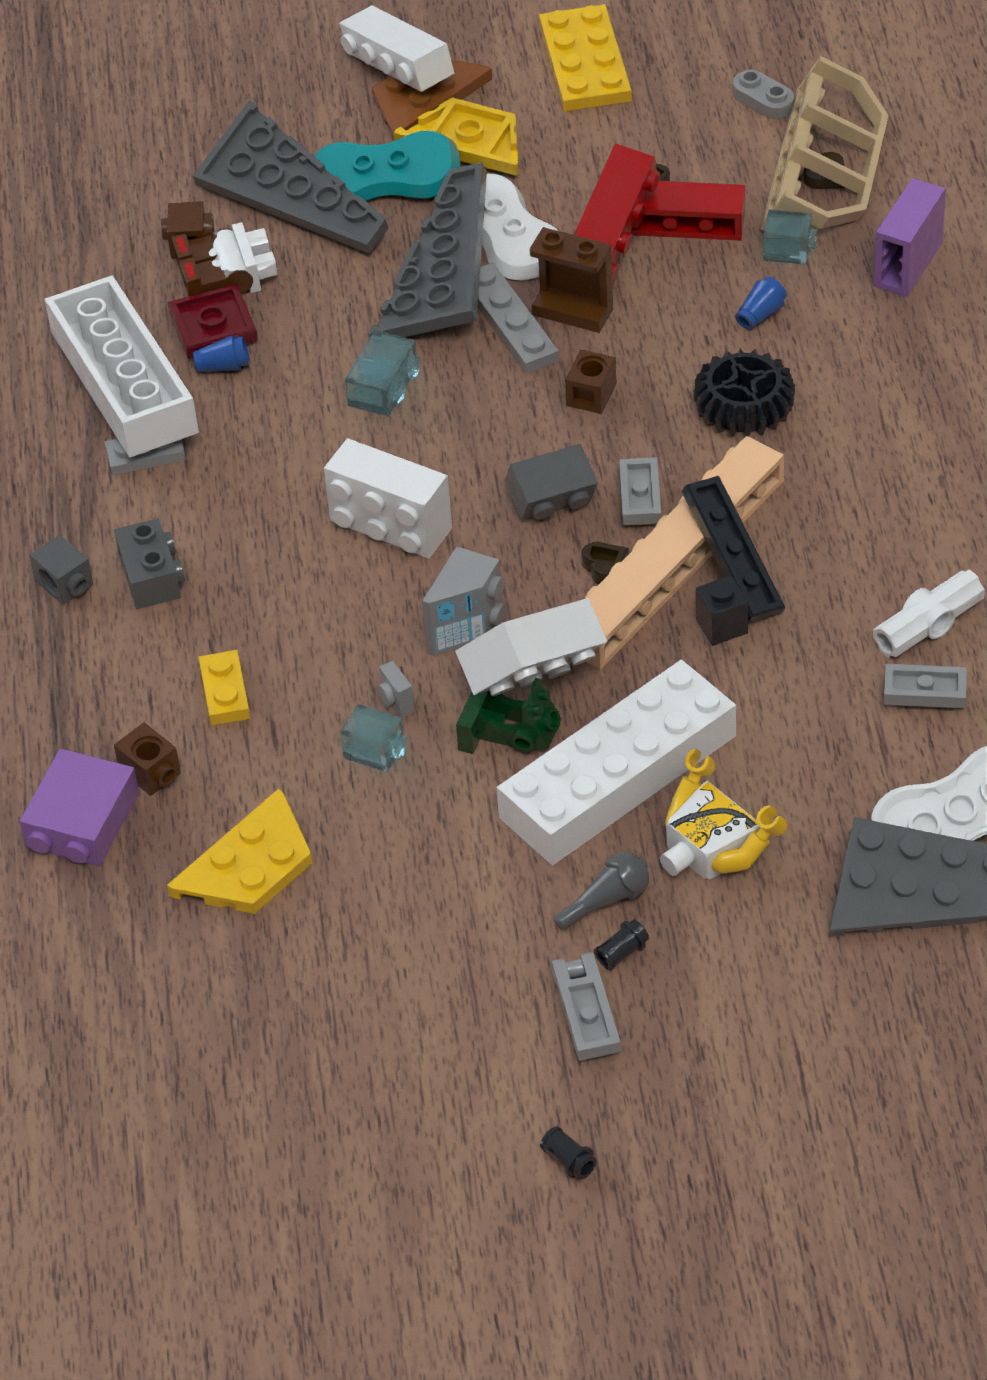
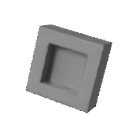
(395, 690)

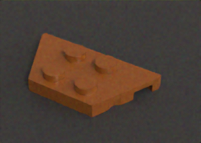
(403, 104)

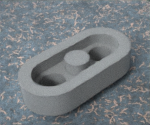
(763, 94)

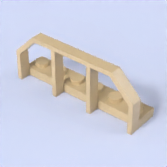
(796, 153)

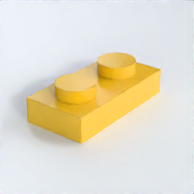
(224, 687)

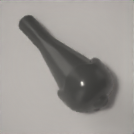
(621, 878)

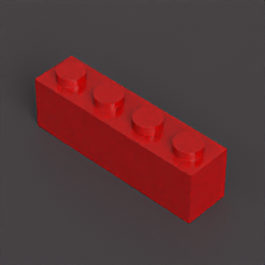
(619, 200)
(694, 211)

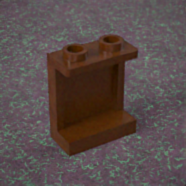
(573, 279)

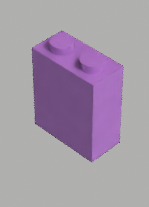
(909, 237)
(79, 807)

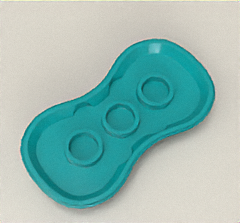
(404, 167)

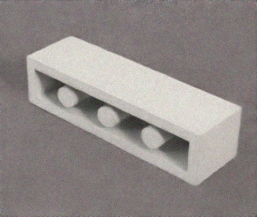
(396, 48)

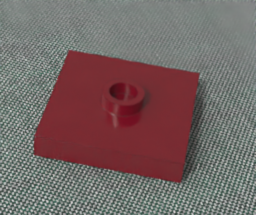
(211, 317)

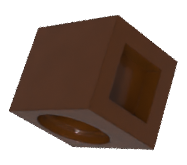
(590, 381)
(151, 756)

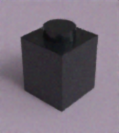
(721, 610)

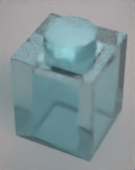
(788, 237)
(373, 738)

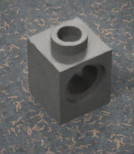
(61, 569)

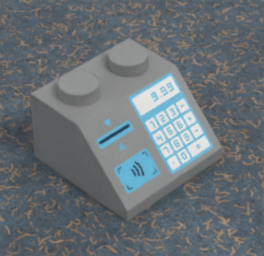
(463, 601)

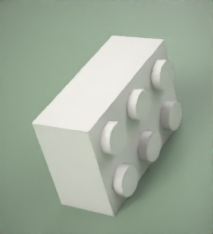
(388, 498)
(531, 647)

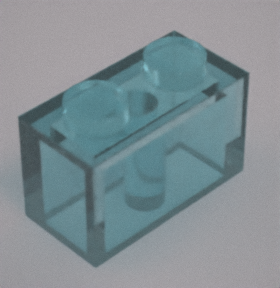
(382, 373)

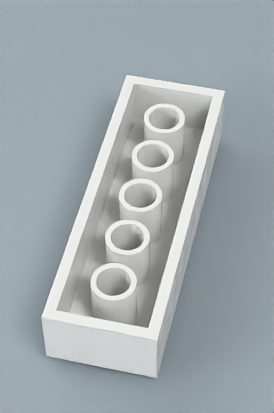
(122, 366)
(615, 762)

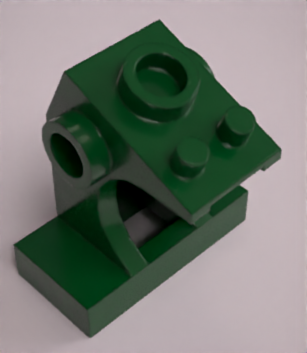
(486, 717)

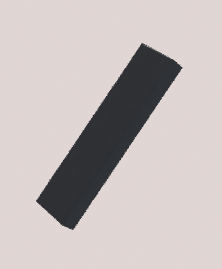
(733, 546)

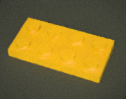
(585, 57)

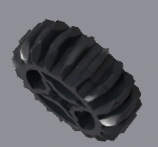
(744, 392)

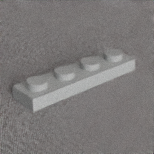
(514, 321)

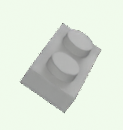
(162, 455)
(640, 491)
(925, 686)

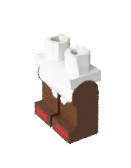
(224, 260)

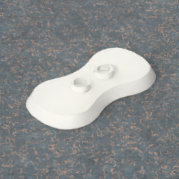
(509, 230)
(945, 807)

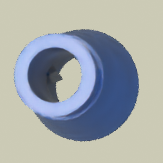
(762, 301)
(223, 355)

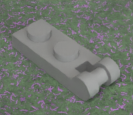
(586, 1007)

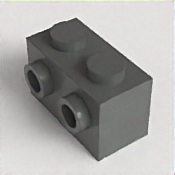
(551, 482)
(148, 563)

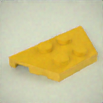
(477, 130)
(249, 860)

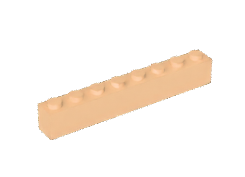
(677, 548)

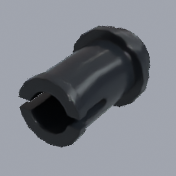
(622, 944)
(576, 1159)

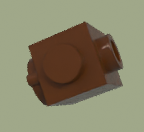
(186, 219)

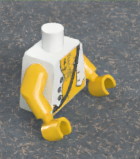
(711, 829)

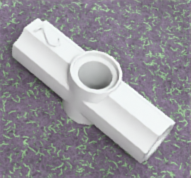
(928, 613)

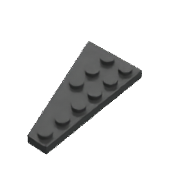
(281, 177)
(442, 270)
(909, 880)

